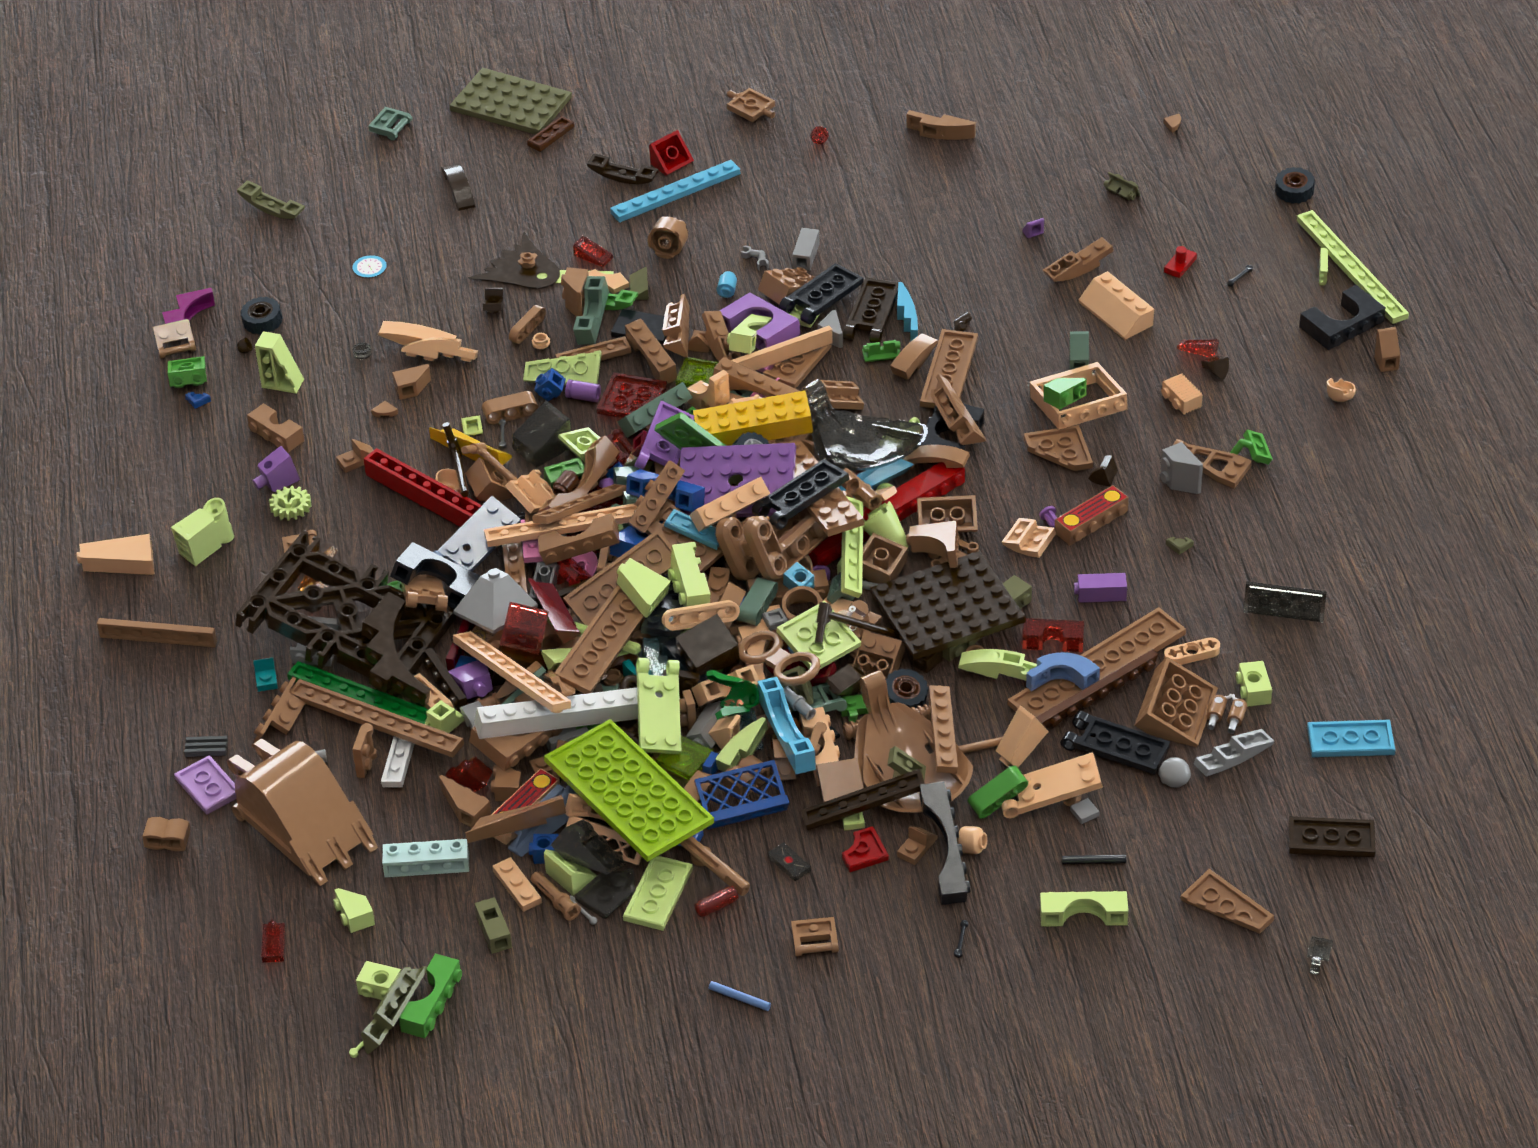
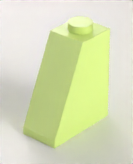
(642, 586)

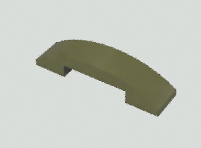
(253, 194)

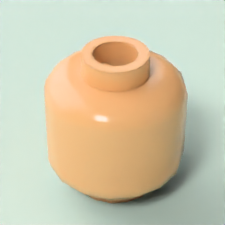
(972, 839)

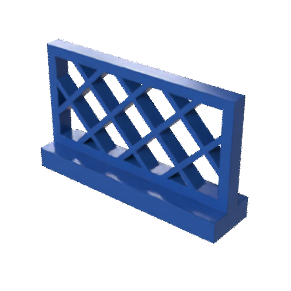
(750, 809)

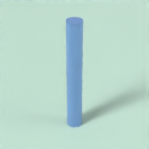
(739, 996)

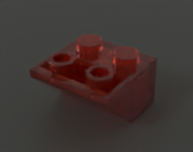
(524, 628)

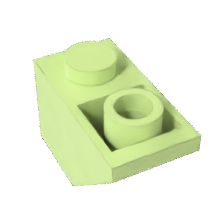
(355, 910)

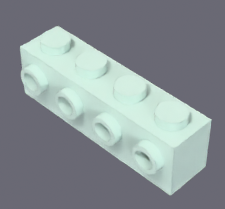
(425, 858)

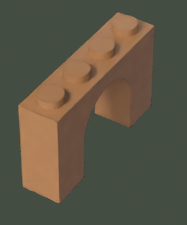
(509, 750)

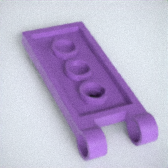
(653, 442)

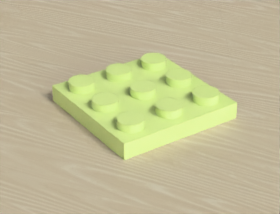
(801, 632)

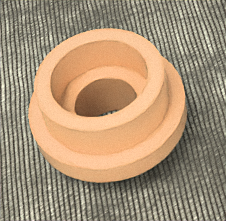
(540, 341)

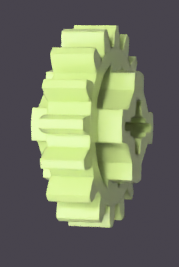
(290, 503)

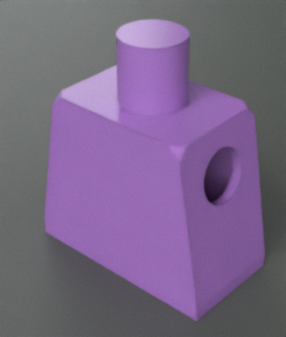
(276, 471)
(473, 679)

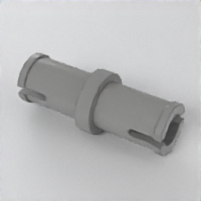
(798, 703)

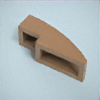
(913, 356)

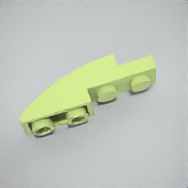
(995, 661)

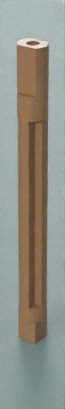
(721, 869)

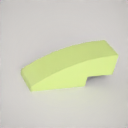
(742, 744)

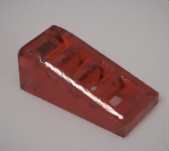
(585, 249)
(1201, 347)

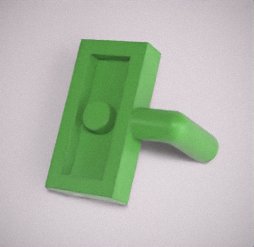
(1257, 446)

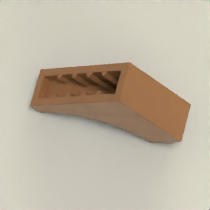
(936, 539)

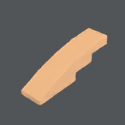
(407, 333)

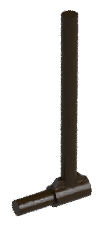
(456, 454)
(825, 615)

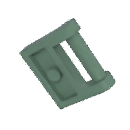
(386, 119)
(821, 700)

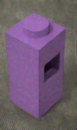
(1101, 587)

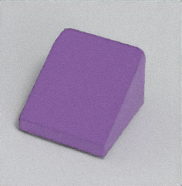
(1034, 228)

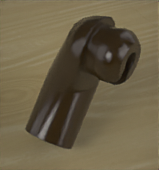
(959, 323)

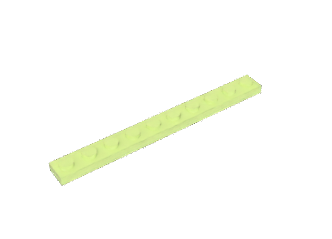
(1351, 265)

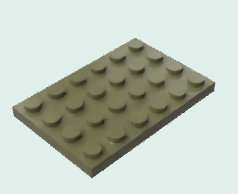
(510, 101)

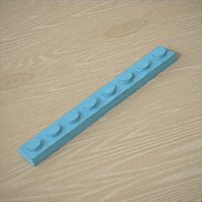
(675, 191)

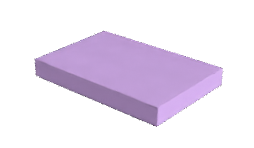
(207, 784)

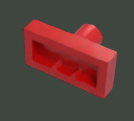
(1180, 262)

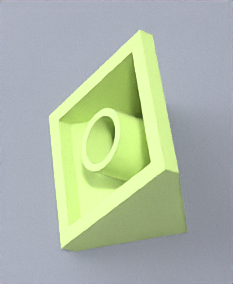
(578, 441)
(567, 874)

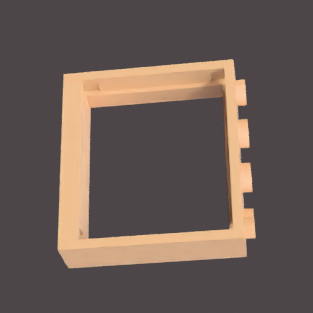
(1079, 414)

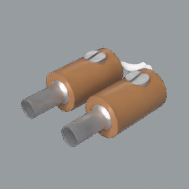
(1235, 714)

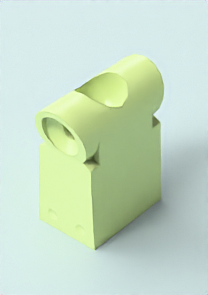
(203, 531)

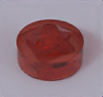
(819, 135)

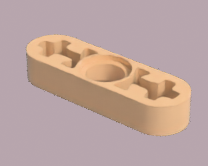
(1179, 654)

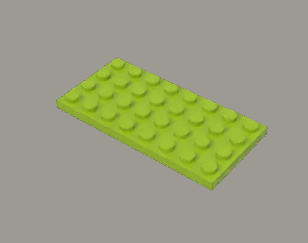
(629, 790)

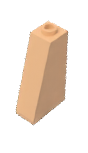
(118, 555)

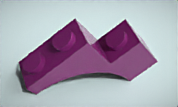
(189, 305)

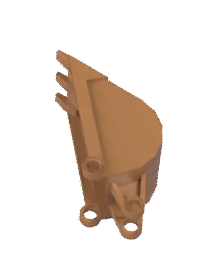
(299, 807)

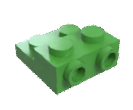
(187, 372)

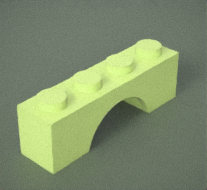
(744, 335)
(1109, 906)

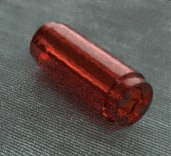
(716, 901)

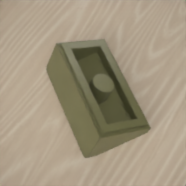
(639, 283)

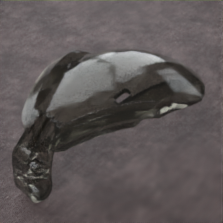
(852, 438)

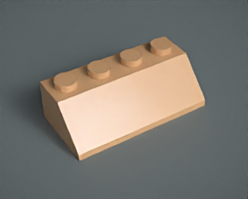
(1117, 306)

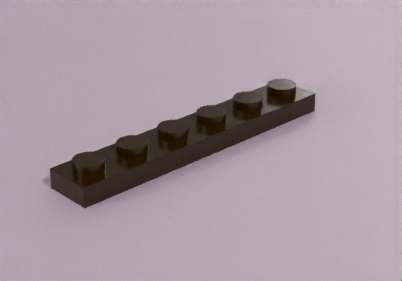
(862, 799)

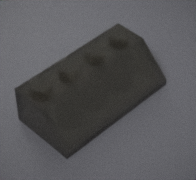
(1285, 601)

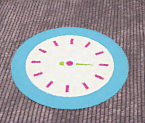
(369, 266)

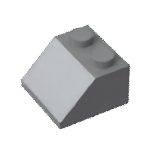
(1181, 469)

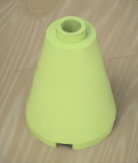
(886, 524)

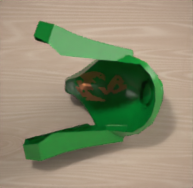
(741, 698)

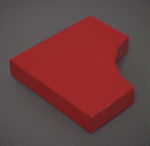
(865, 851)

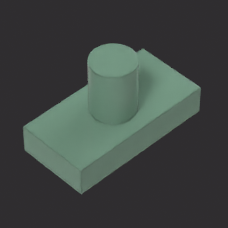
(835, 590)

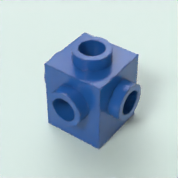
(549, 384)

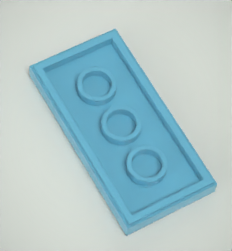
(1351, 738)

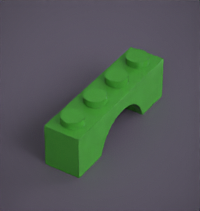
(421, 1015)

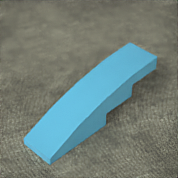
(906, 311)

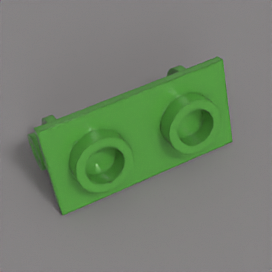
(874, 352)

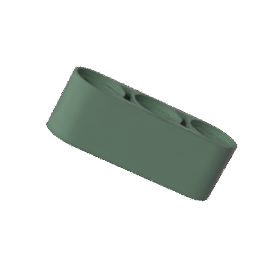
(757, 601)

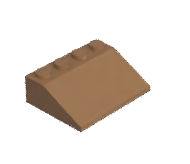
(1176, 704)

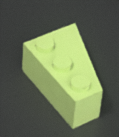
(276, 364)
(686, 576)

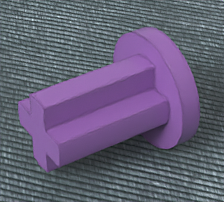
(1049, 515)

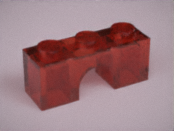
(1068, 632)

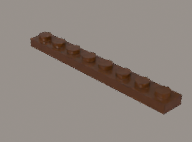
(1098, 690)

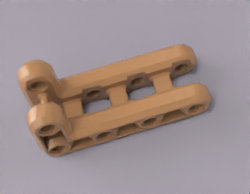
(764, 548)

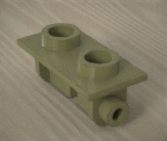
(1128, 188)

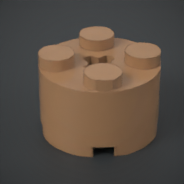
(668, 237)

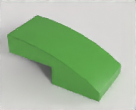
(620, 301)

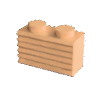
(1182, 393)

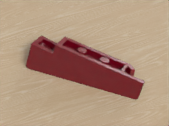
(558, 613)

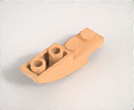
(433, 347)

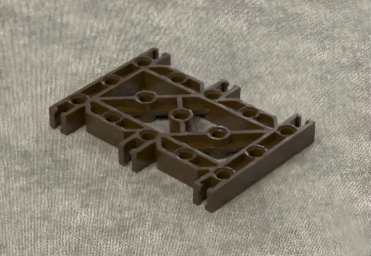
(345, 586)

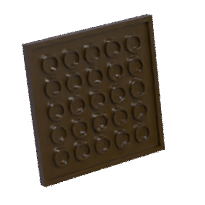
(947, 605)

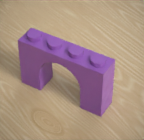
(778, 330)

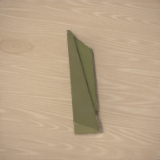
(391, 1006)

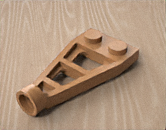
(1233, 471)

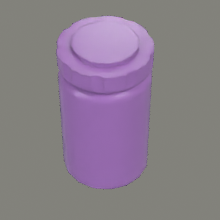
(582, 390)

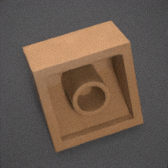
(573, 291)
(487, 481)

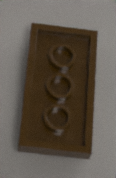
(1331, 836)

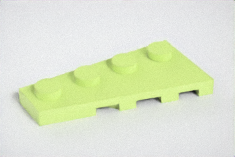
(577, 367)

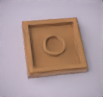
(839, 778)

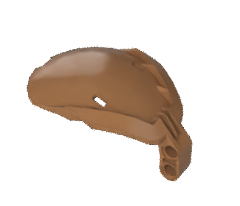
(909, 731)

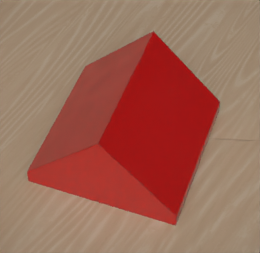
(669, 153)

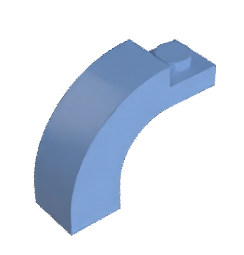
(1063, 666)

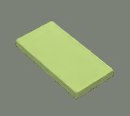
(658, 892)

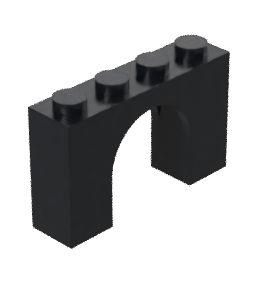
(1333, 332)
(937, 425)
(421, 561)

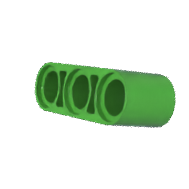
(996, 791)

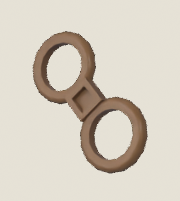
(779, 658)

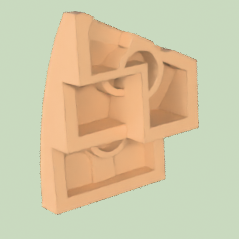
(531, 490)

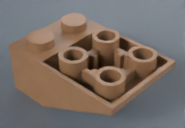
(781, 283)
(879, 653)

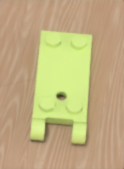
(658, 717)

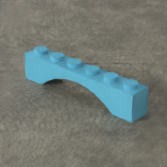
(795, 745)

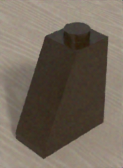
(521, 657)

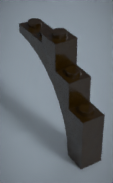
(381, 651)

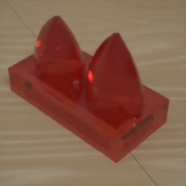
(571, 569)
(273, 942)

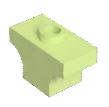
(443, 717)

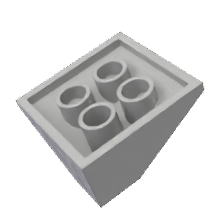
(489, 600)

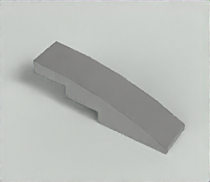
(1233, 753)

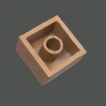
(882, 559)

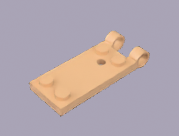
(1056, 784)

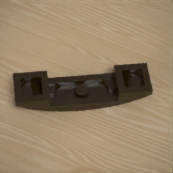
(619, 173)
(459, 186)

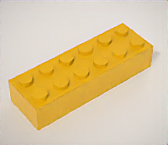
(769, 416)

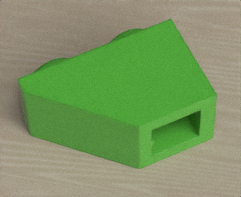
(1064, 391)

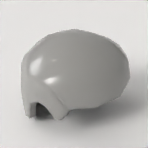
(1174, 772)

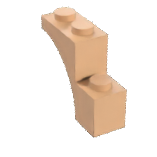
(711, 394)

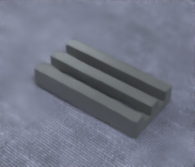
(208, 746)

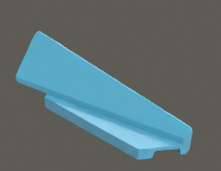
(885, 474)

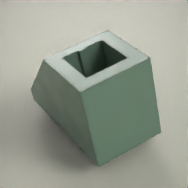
(1078, 349)

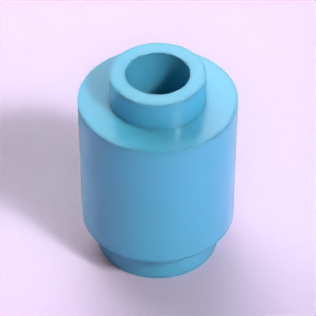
(727, 284)

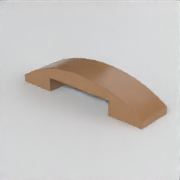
(951, 456)

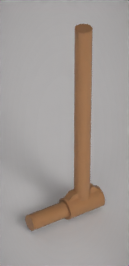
(481, 449)

